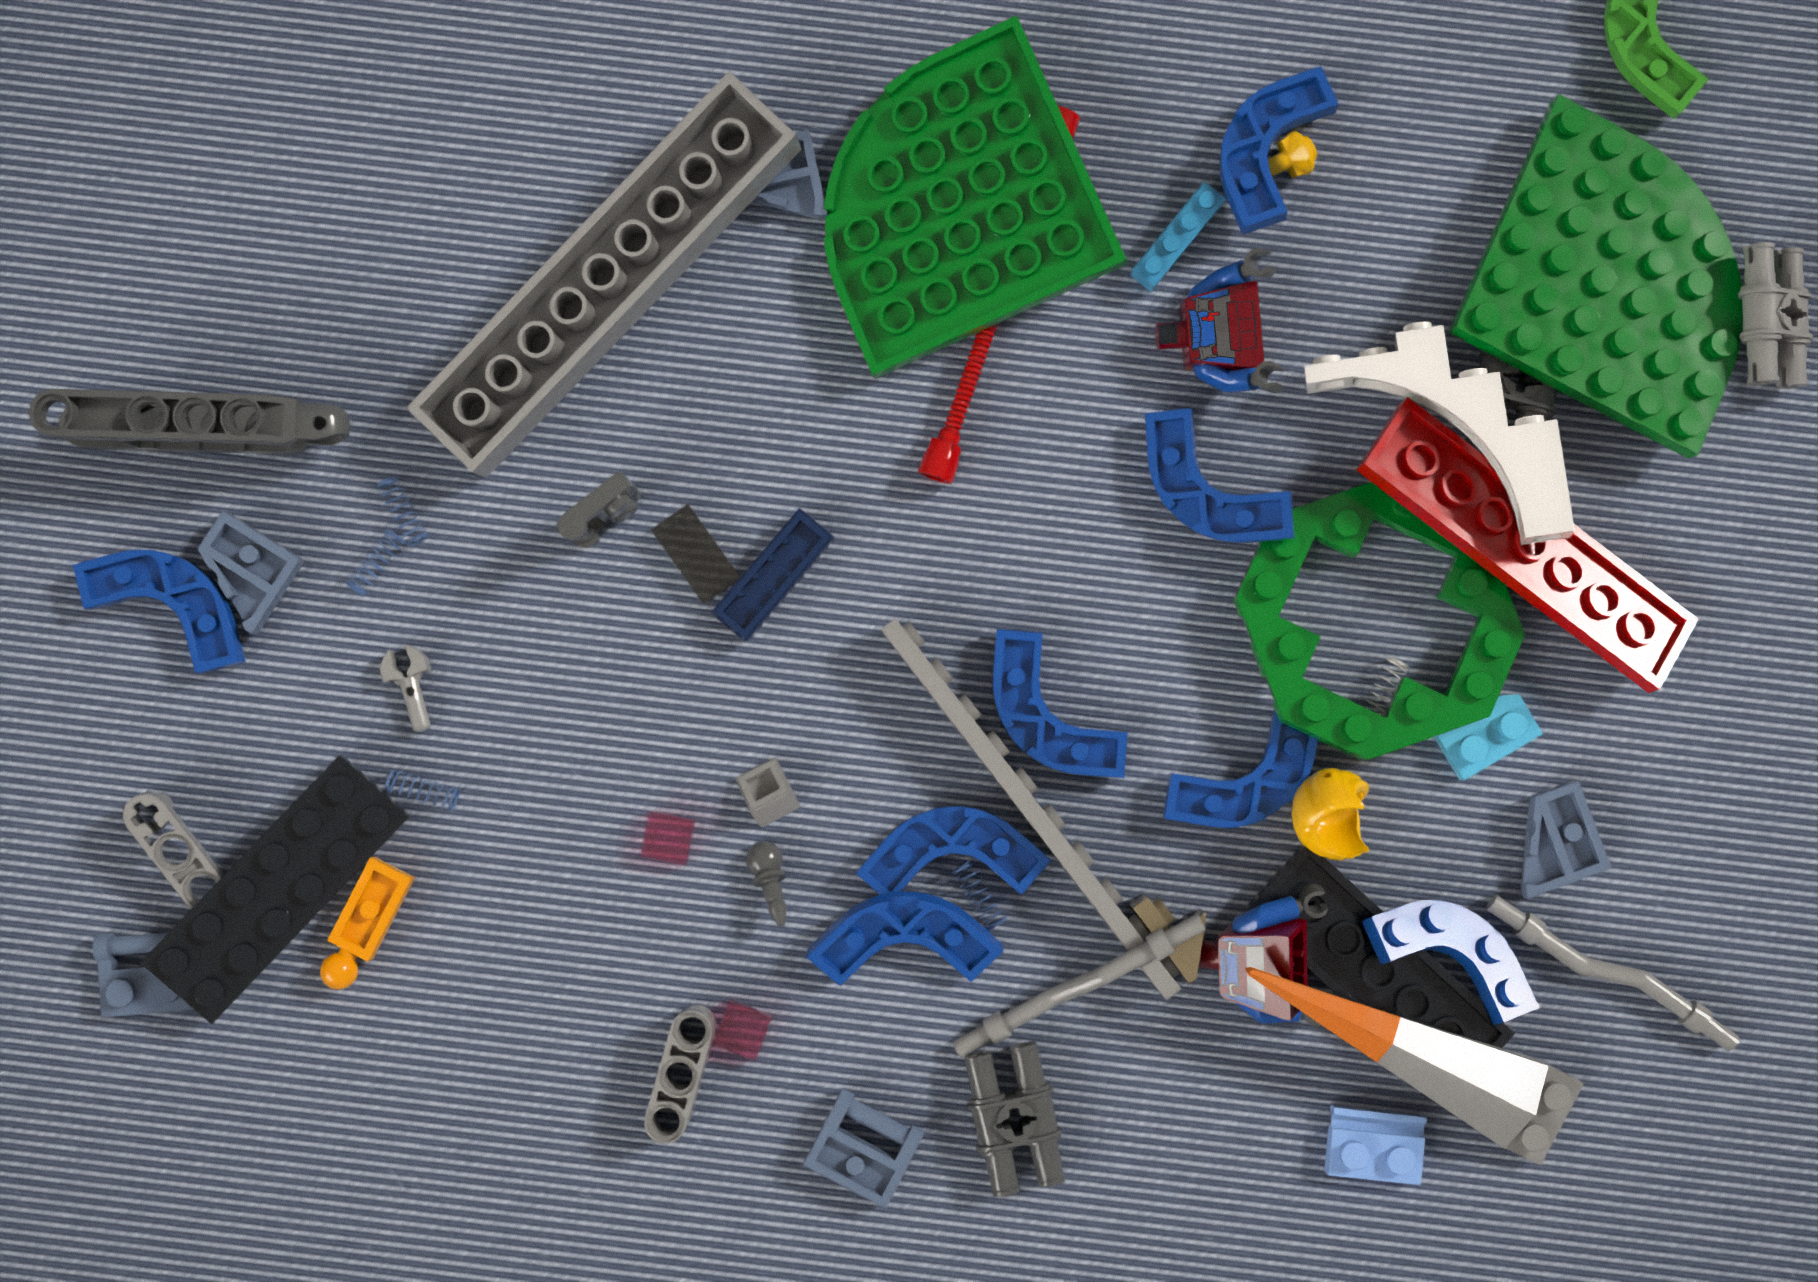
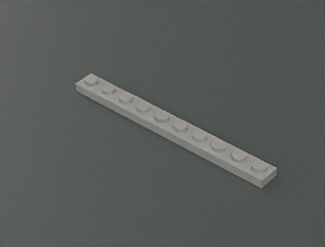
(1019, 789)

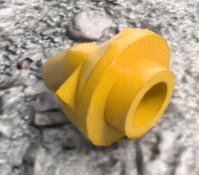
(1295, 155)

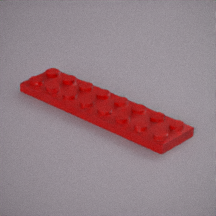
(1566, 579)

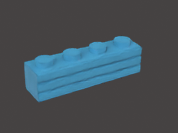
(1177, 236)

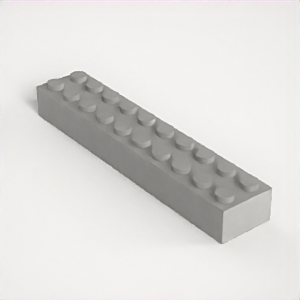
(605, 276)

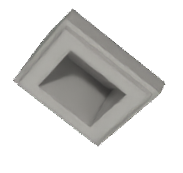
(767, 792)

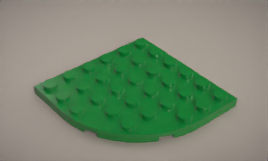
(960, 202)
(1610, 281)

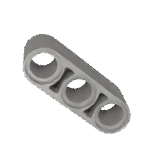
(671, 1094)

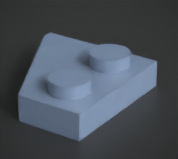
(797, 185)
(248, 568)
(1560, 841)

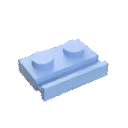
(1375, 1144)

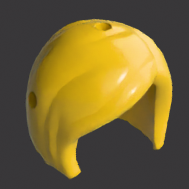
(1328, 813)

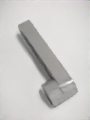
(178, 875)

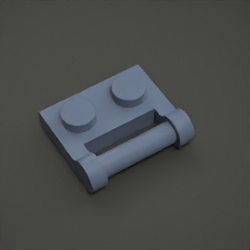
(131, 988)
(855, 1161)

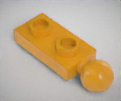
(364, 921)

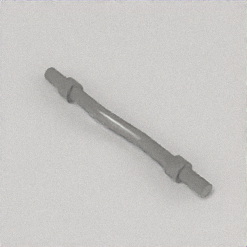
(1158, 945)
(1690, 1014)

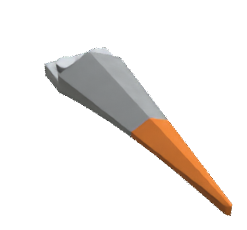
(1490, 1088)

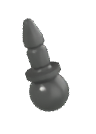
(764, 862)

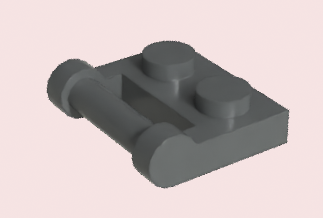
(608, 502)

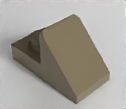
(1156, 915)

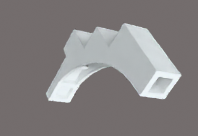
(1523, 455)

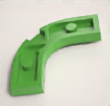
(1646, 58)

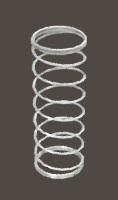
(1403, 666)

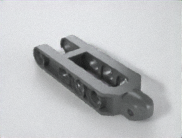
(214, 421)

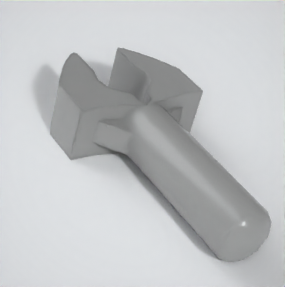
(409, 683)

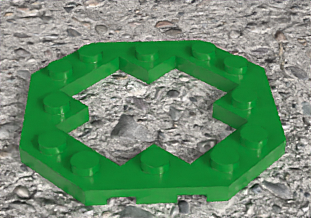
(1414, 710)

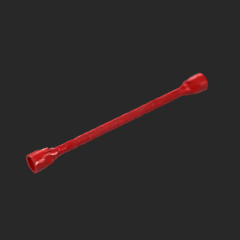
(943, 453)

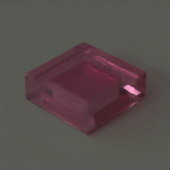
(668, 837)
(742, 1029)

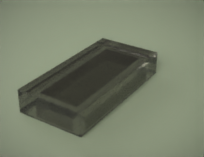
(696, 554)

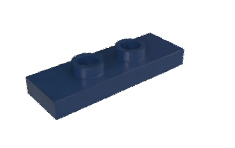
(773, 575)

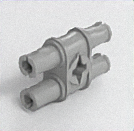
(1775, 316)

